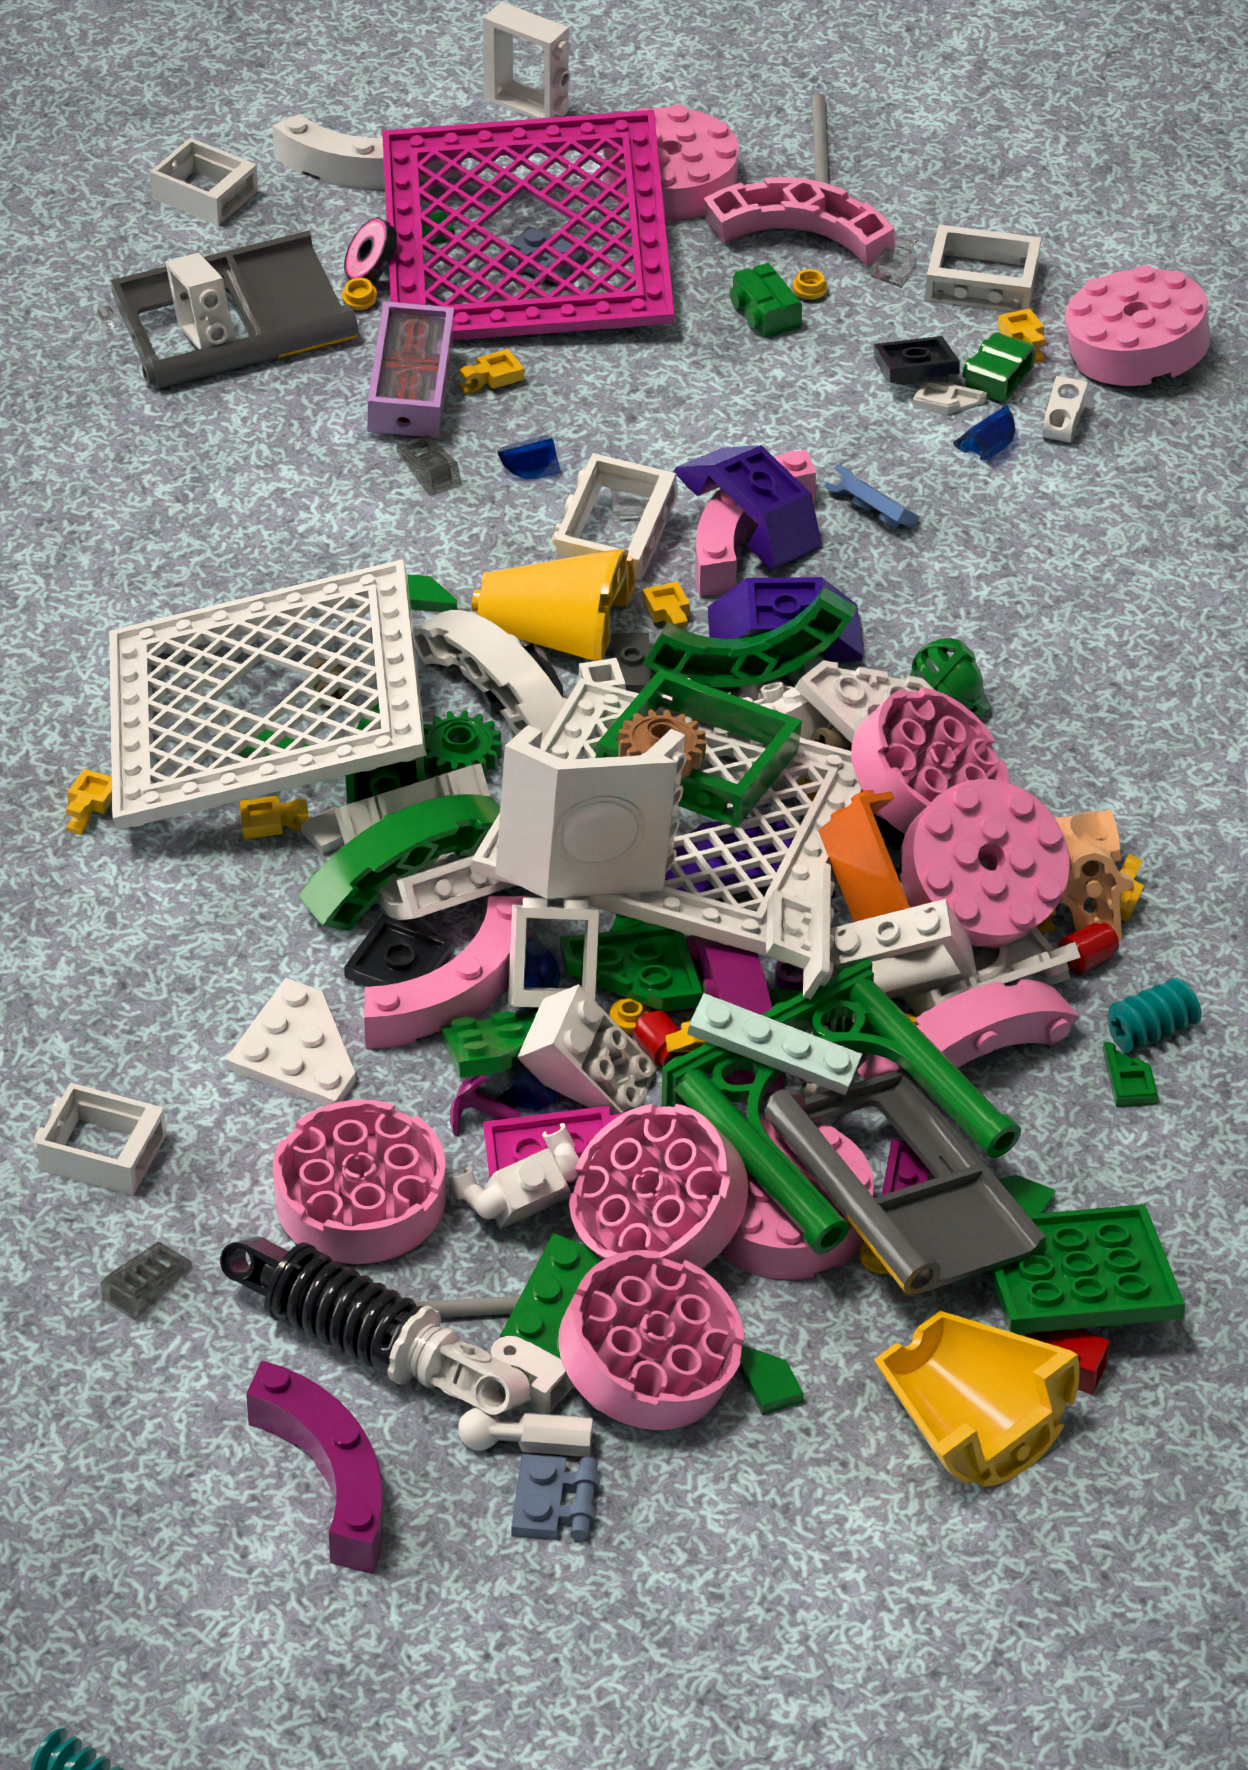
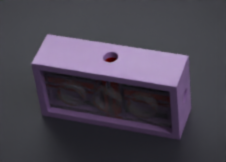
(410, 369)

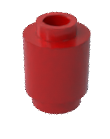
(1095, 945)
(651, 1033)

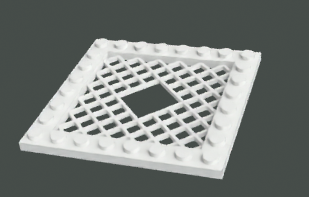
(136, 647)
(599, 705)

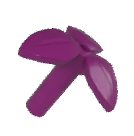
(468, 1097)

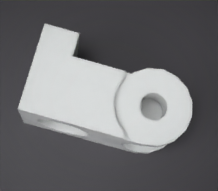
(1064, 413)
(544, 1371)

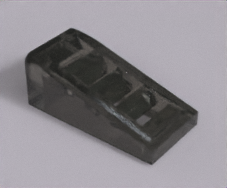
(433, 470)
(135, 1302)

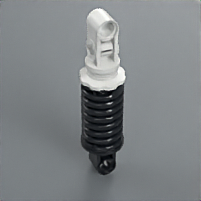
(371, 1323)

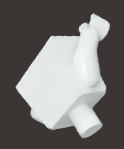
(525, 1185)

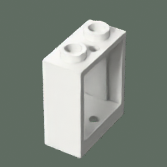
(235, 177)
(205, 310)
(537, 908)
(82, 1103)

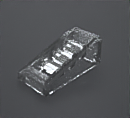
(1202, 376)

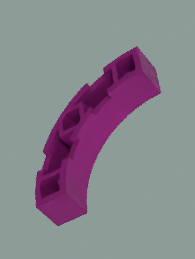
(736, 978)
(330, 1434)

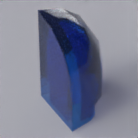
(989, 435)
(531, 458)
(540, 966)
(526, 1091)

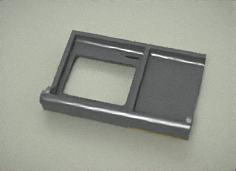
(278, 296)
(925, 1231)

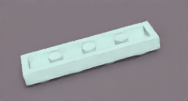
(774, 1044)

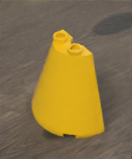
(559, 601)
(982, 1395)

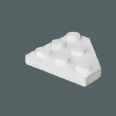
(849, 695)
(296, 1047)

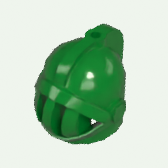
(957, 675)

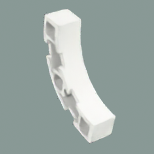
(333, 155)
(492, 663)

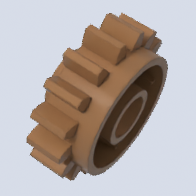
(644, 732)

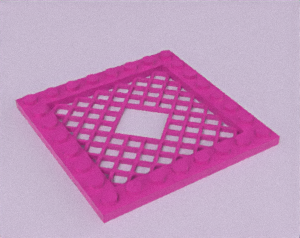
(627, 133)

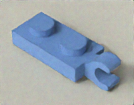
(869, 497)

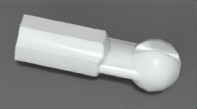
(532, 1432)

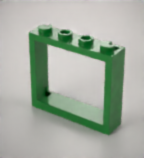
(703, 791)

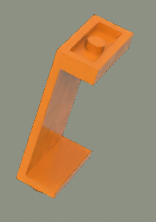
(862, 858)

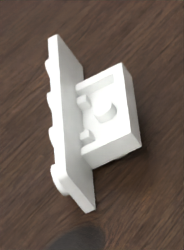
(801, 930)

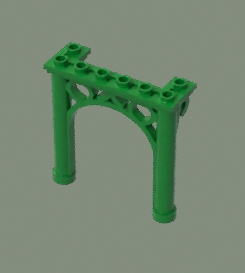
(861, 1021)

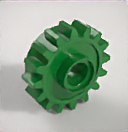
(461, 743)

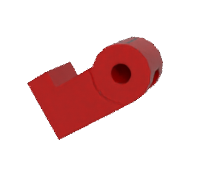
(1091, 1352)

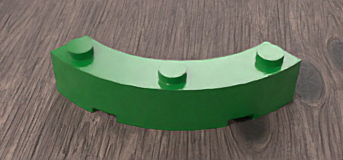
(756, 657)
(396, 848)

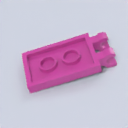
(521, 1137)

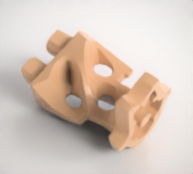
(1092, 872)

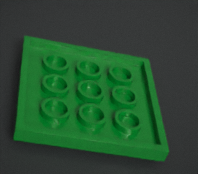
(1090, 1273)

